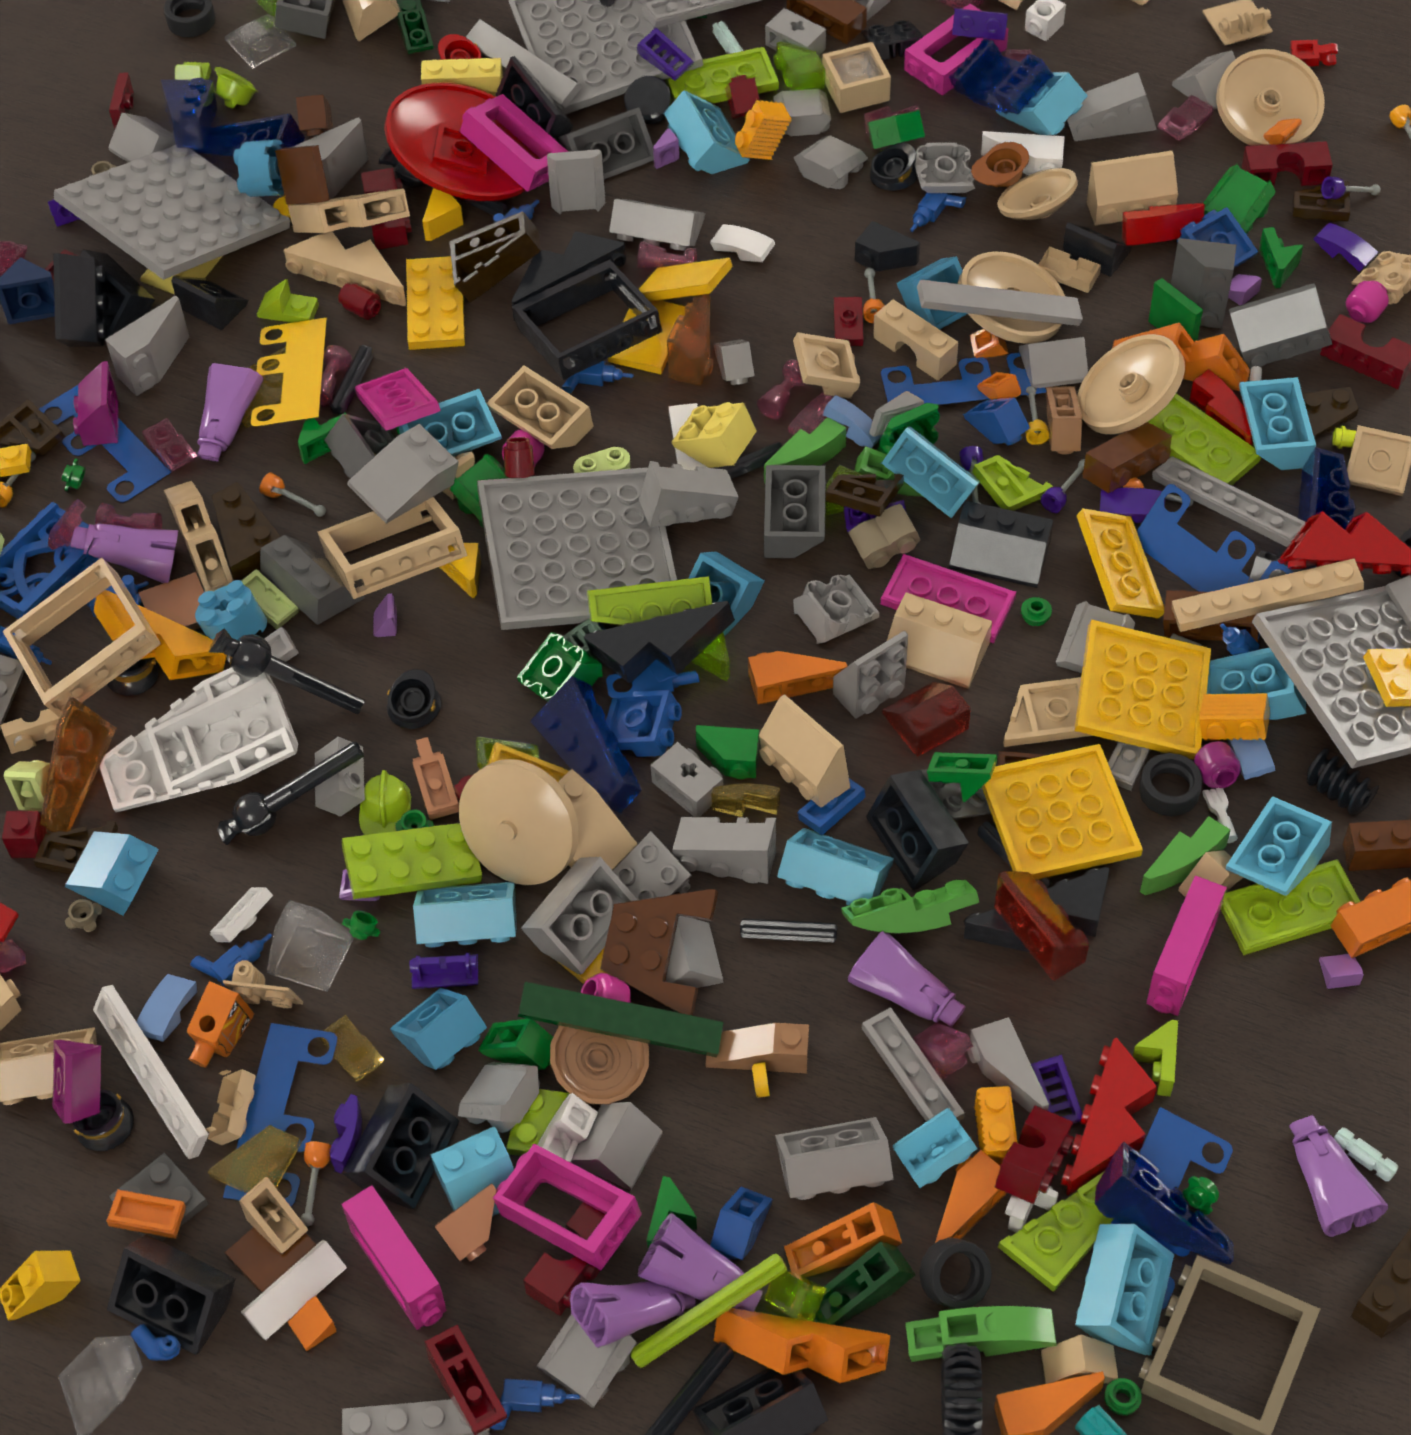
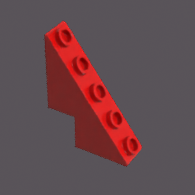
(1365, 539)
(1108, 1122)

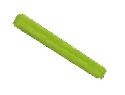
(708, 1310)

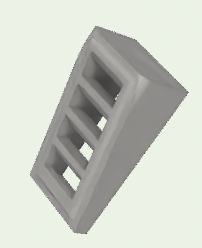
(895, 407)

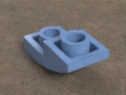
(851, 416)
(1253, 757)
(164, 1005)

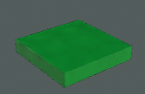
(1173, 307)

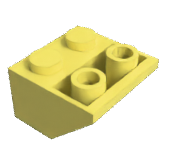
(716, 434)

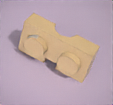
(1073, 273)
(24, 735)
(234, 1100)

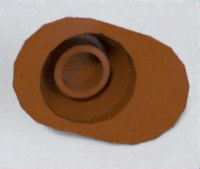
(1001, 165)

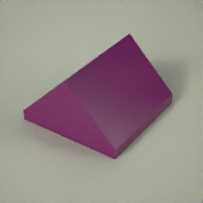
(76, 1080)

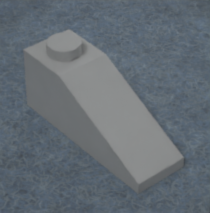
(1006, 1063)

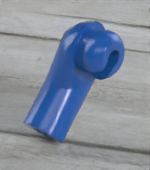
(155, 1348)

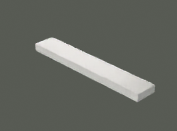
(150, 1072)

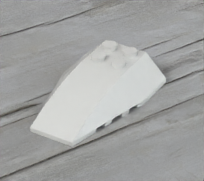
(204, 742)

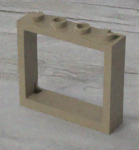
(1201, 1405)

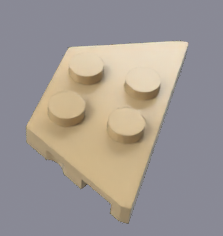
(1044, 713)

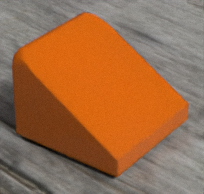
(1282, 131)
(987, 344)
(1000, 386)
(312, 1324)

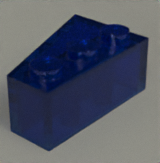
(190, 110)

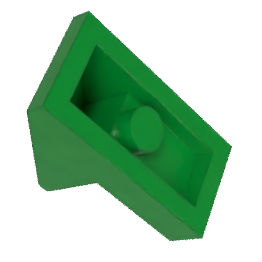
(1278, 259)
(312, 437)
(964, 768)
(670, 1201)

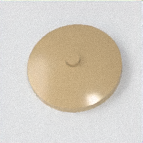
(1265, 89)
(1014, 273)
(1131, 384)
(518, 822)

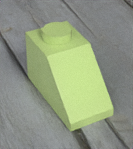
(28, 784)

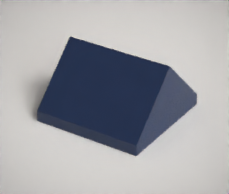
(27, 292)

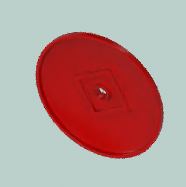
(426, 138)

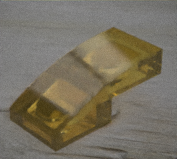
(736, 797)
(352, 1049)

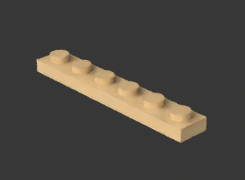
(1267, 595)

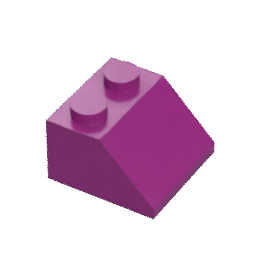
(97, 408)

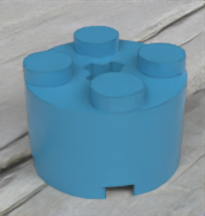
(258, 168)
(230, 609)

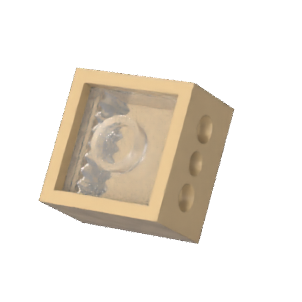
(856, 77)

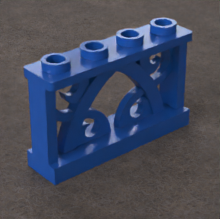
(30, 542)

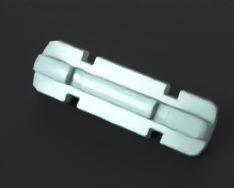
(726, 38)
(1366, 1154)

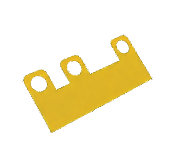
(301, 369)

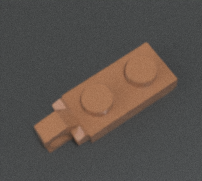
(434, 781)

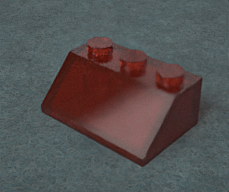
(1040, 923)

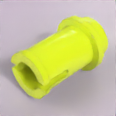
(1343, 437)

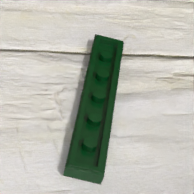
(620, 1019)

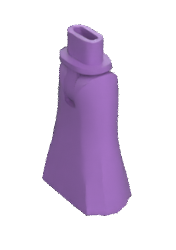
(226, 401)
(139, 550)
(895, 975)
(1334, 1182)
(689, 1264)
(619, 1310)

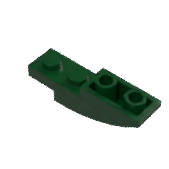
(413, 26)

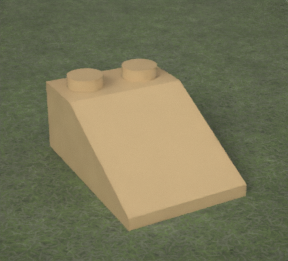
(599, 828)

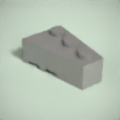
(727, 849)

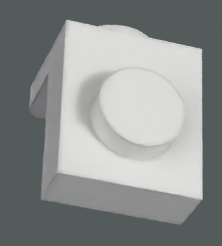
(1020, 1209)

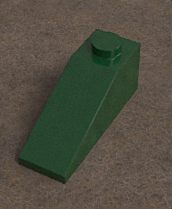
(864, 1284)

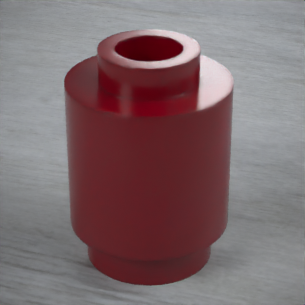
(359, 300)
(518, 458)

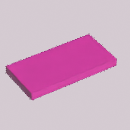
(397, 399)
(949, 589)

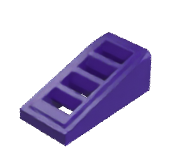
(645, 46)
(1057, 1064)

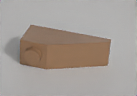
(1063, 419)
(777, 1044)

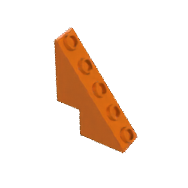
(1199, 356)
(799, 1344)

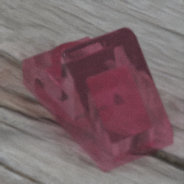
(944, 1048)

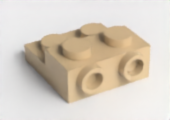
(827, 364)

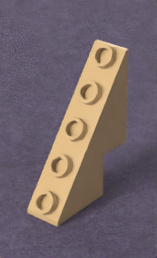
(349, 211)
(328, 261)
(199, 536)

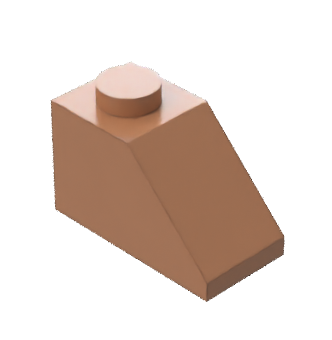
(469, 1225)

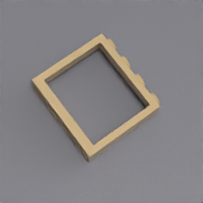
(399, 562)
(101, 667)

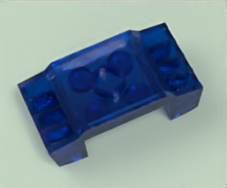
(998, 80)

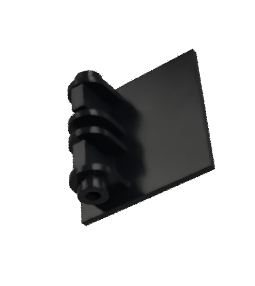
(902, 33)

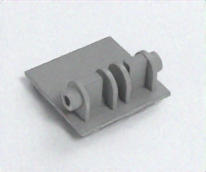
(652, 870)

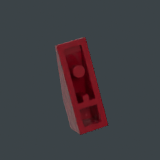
(464, 1380)

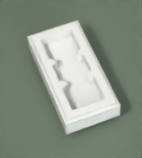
(241, 915)

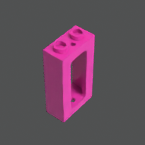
(933, 73)
(502, 149)
(1185, 946)
(542, 1166)
(395, 1258)

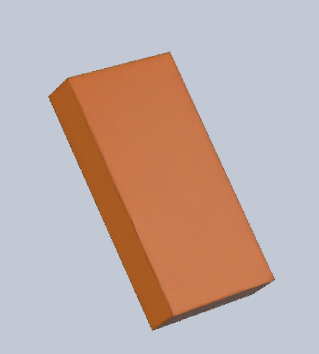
(146, 1214)

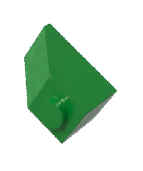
(896, 129)
(730, 749)
(518, 1043)

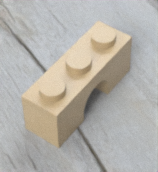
(933, 348)

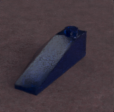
(227, 138)
(1137, 1197)

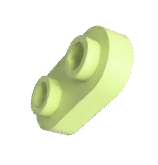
(608, 459)

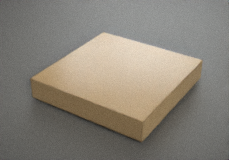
(1380, 460)

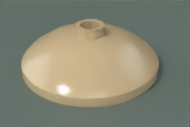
(1038, 194)

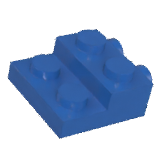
(1222, 228)
(644, 721)

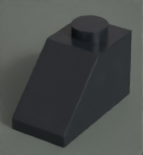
(885, 248)

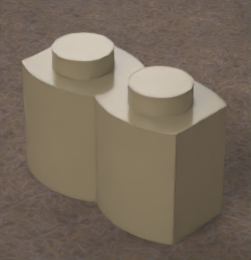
(884, 537)

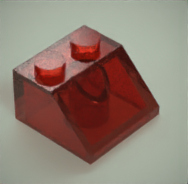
(929, 716)

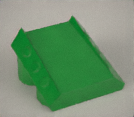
(1242, 194)
(920, 419)
(466, 485)
(555, 664)

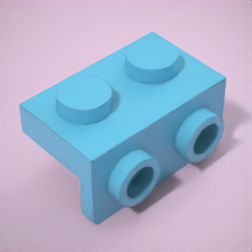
(934, 1148)

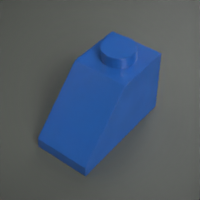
(999, 420)
(740, 1223)

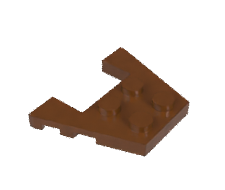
(642, 944)

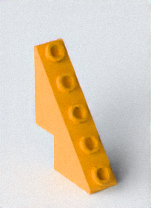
(181, 651)

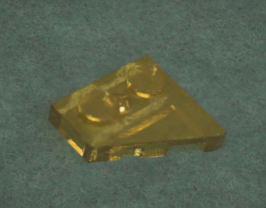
(262, 1156)

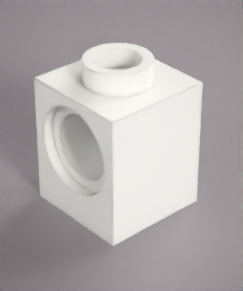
(1045, 18)

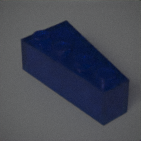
(1326, 488)
(582, 738)

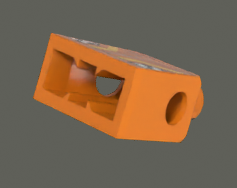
(217, 1023)

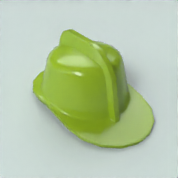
(233, 88)
(383, 804)

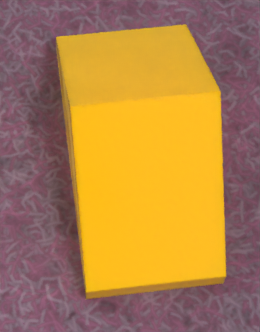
(441, 215)
(465, 570)

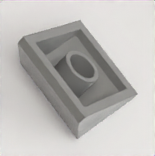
(1204, 78)
(138, 137)
(1055, 362)
(693, 955)
(618, 1144)

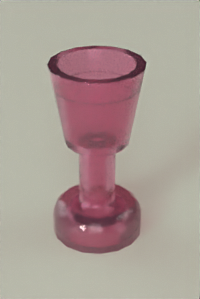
(653, 256)
(336, 359)
(775, 400)
(107, 515)

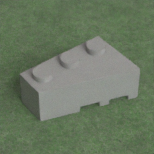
(1113, 111)
(686, 495)

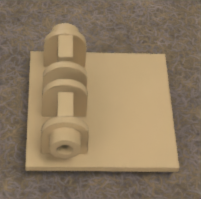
(1238, 21)
(1390, 270)
(251, 987)

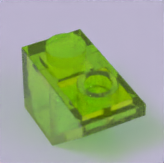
(799, 66)

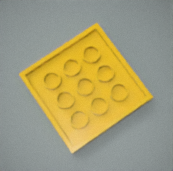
(1142, 689)
(1061, 813)

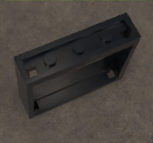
(575, 293)

